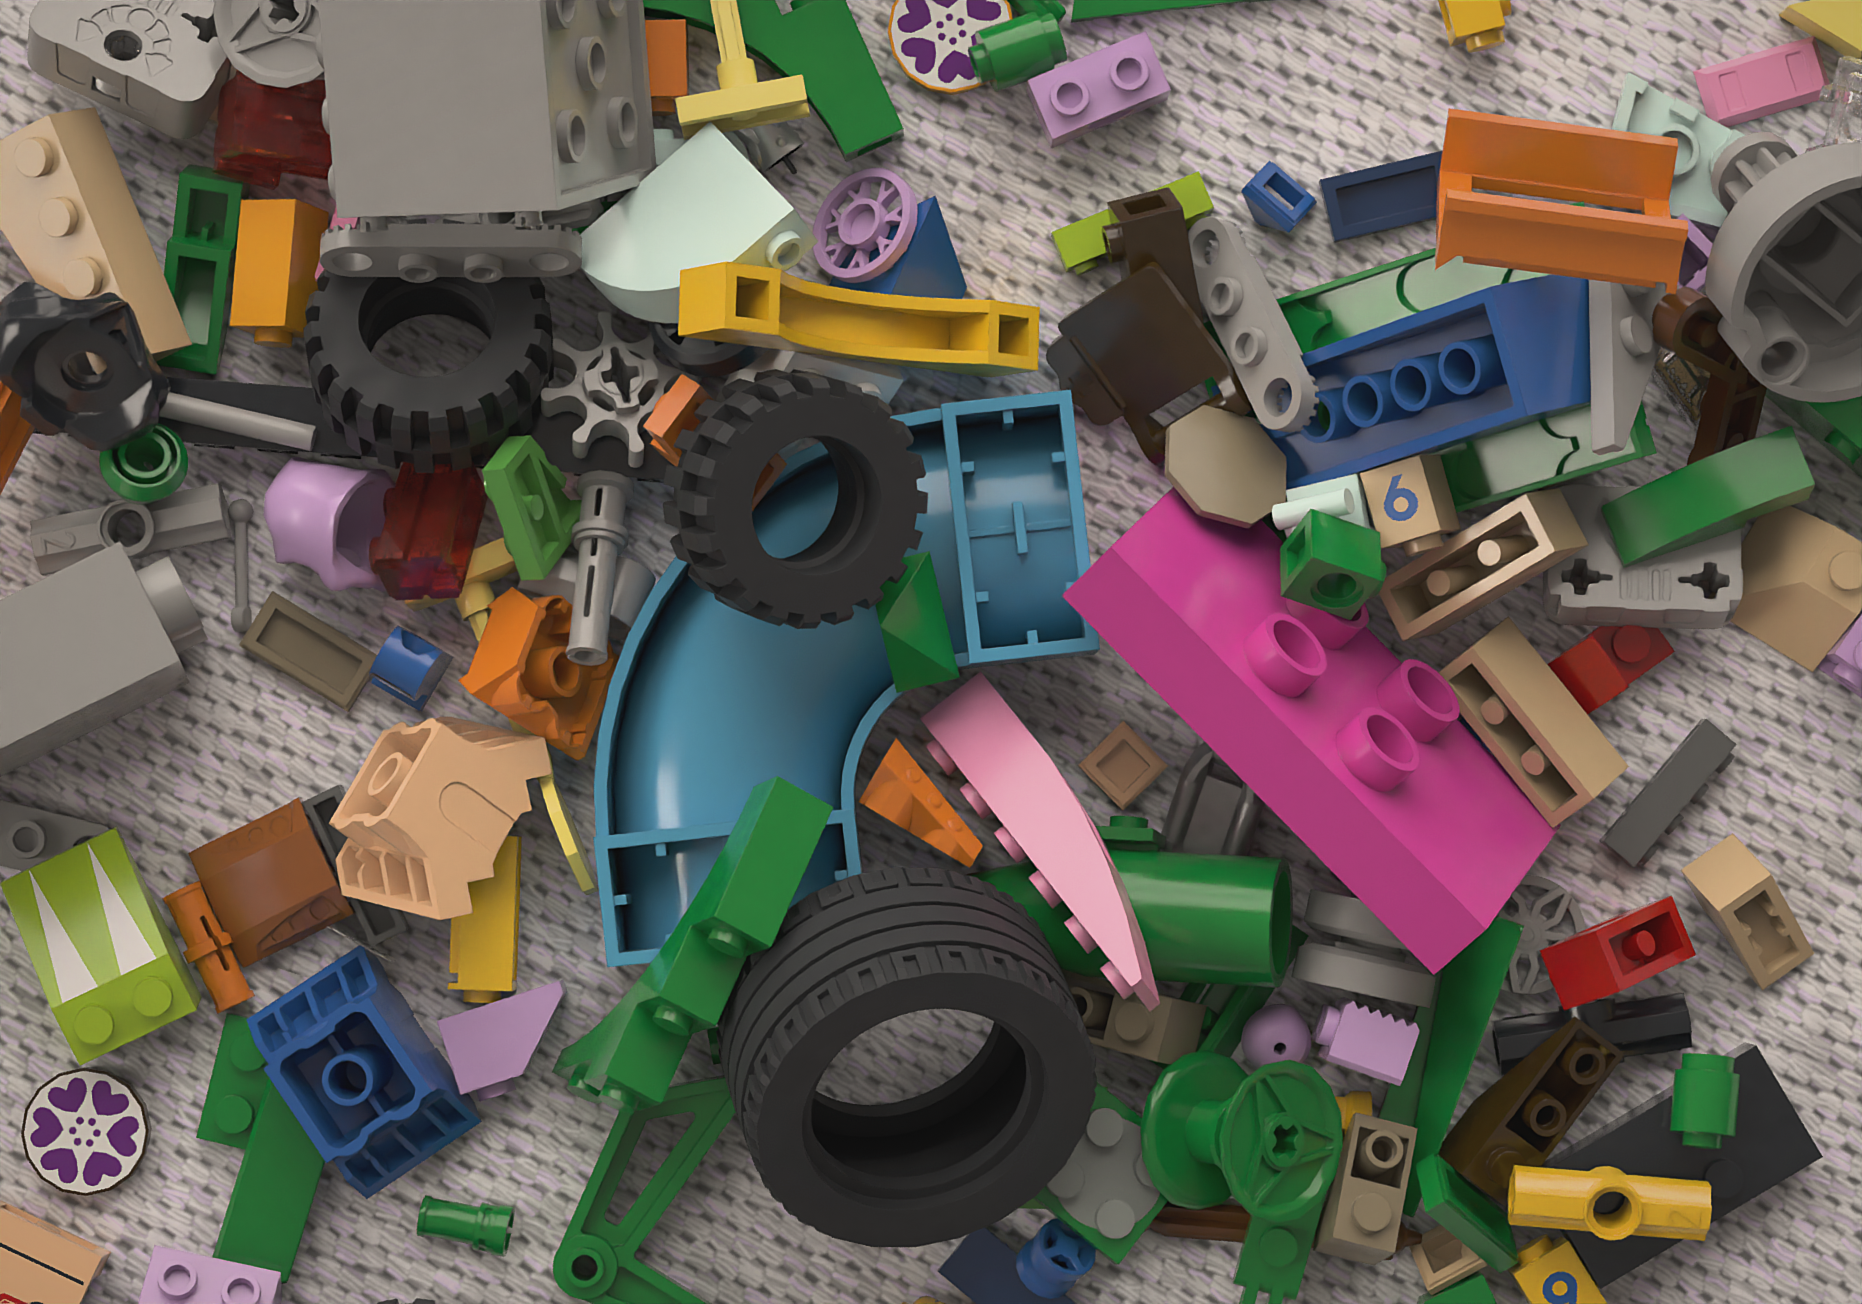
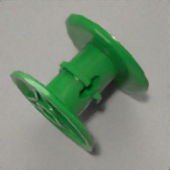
(1252, 1137)

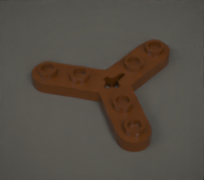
(1734, 398)

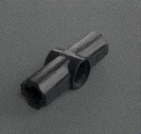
(1632, 1026)

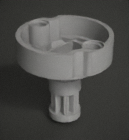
(1791, 265)

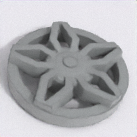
(1537, 932)

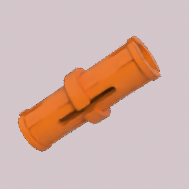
(208, 947)

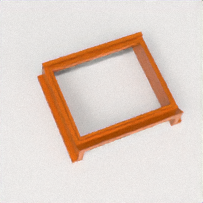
(1562, 165)

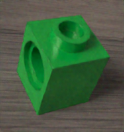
(1331, 564)

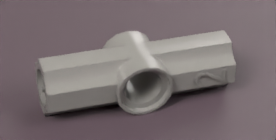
(172, 523)

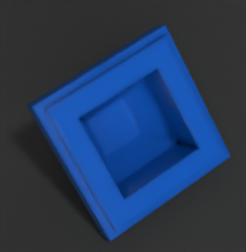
(1267, 209)

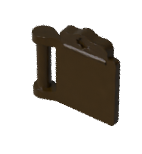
(1137, 353)

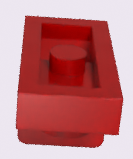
(1608, 662)

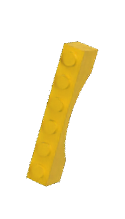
(792, 314)

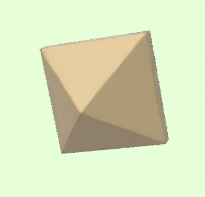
(1444, 1259)

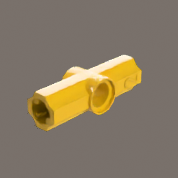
(1650, 1205)

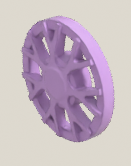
(865, 225)

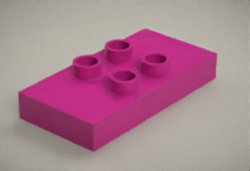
(1319, 724)

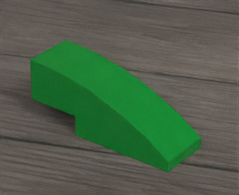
(203, 263)
(1709, 497)

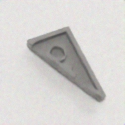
(1619, 358)

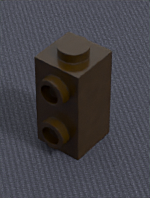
(1152, 230)

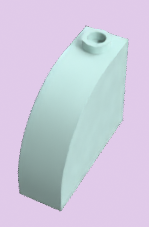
(687, 214)

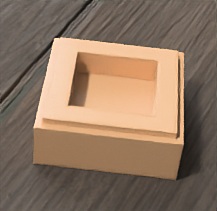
(1122, 765)

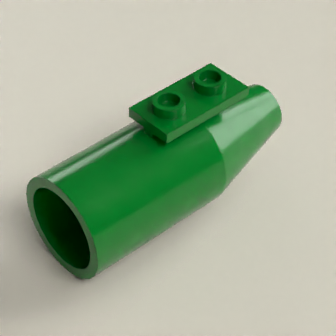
(1196, 911)

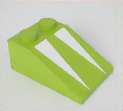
(100, 946)

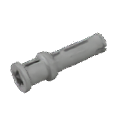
(599, 539)

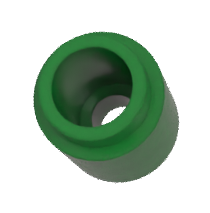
(1017, 50)
(1705, 1100)

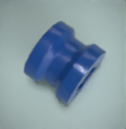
(1059, 1244)

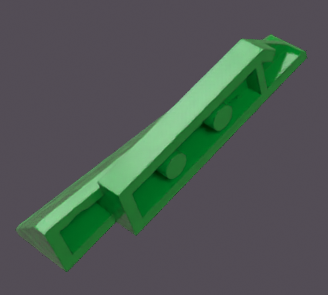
(1448, 1043)

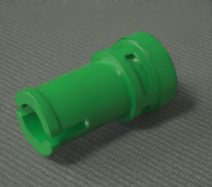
(480, 1226)

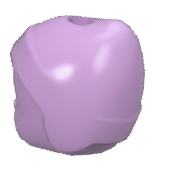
(1275, 1036)

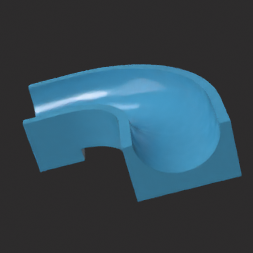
(729, 701)

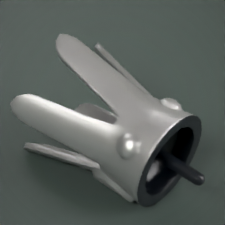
(771, 144)

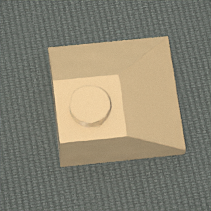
(1799, 584)

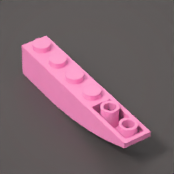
(1042, 821)

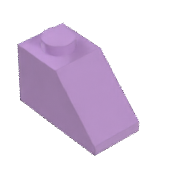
(499, 1039)

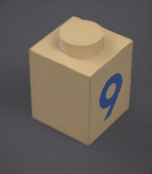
(1411, 504)

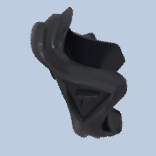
(48, 366)

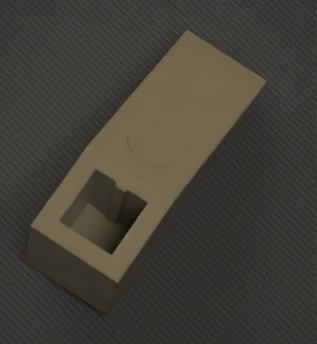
(1128, 1024)

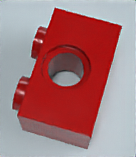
(1617, 953)

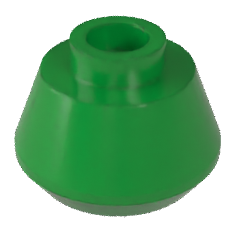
(146, 467)

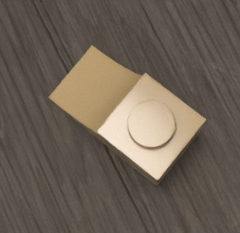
(1748, 910)

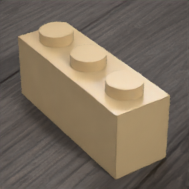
(1482, 564)
(1532, 723)

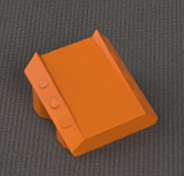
(527, 674)
(913, 802)

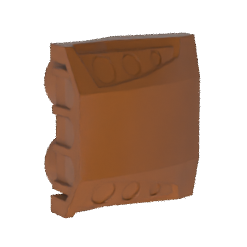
(270, 883)

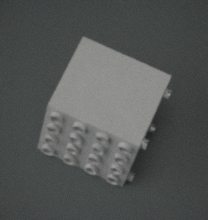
(483, 105)

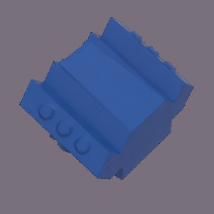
(361, 1072)

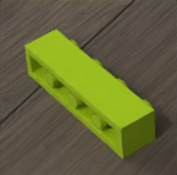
(1082, 241)

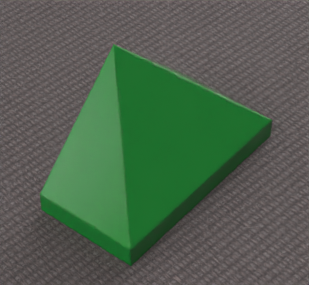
(916, 627)

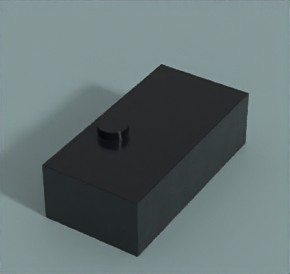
(1766, 1150)

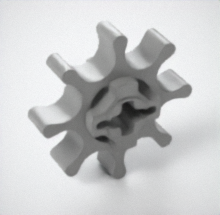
(598, 398)

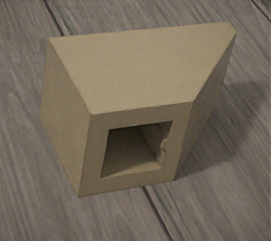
(1368, 1192)

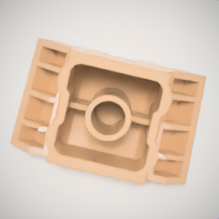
(433, 812)

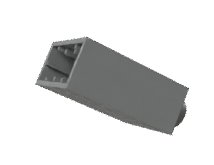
(89, 650)

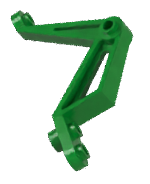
(620, 1273)

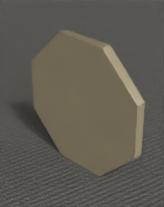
(1225, 466)

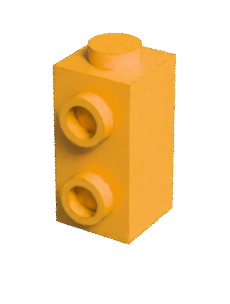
(276, 268)

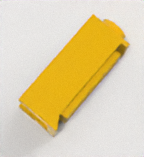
(487, 940)

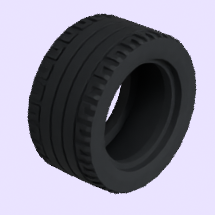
(941, 1158)

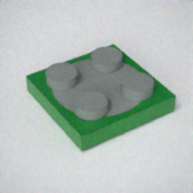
(1105, 1184)

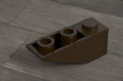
(1529, 1108)

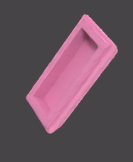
(1762, 82)

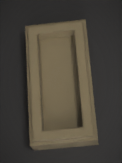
(309, 651)

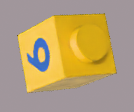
(1553, 1274)

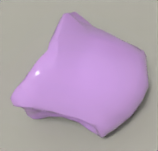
(327, 519)

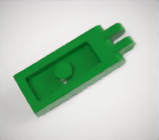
(1275, 1256)

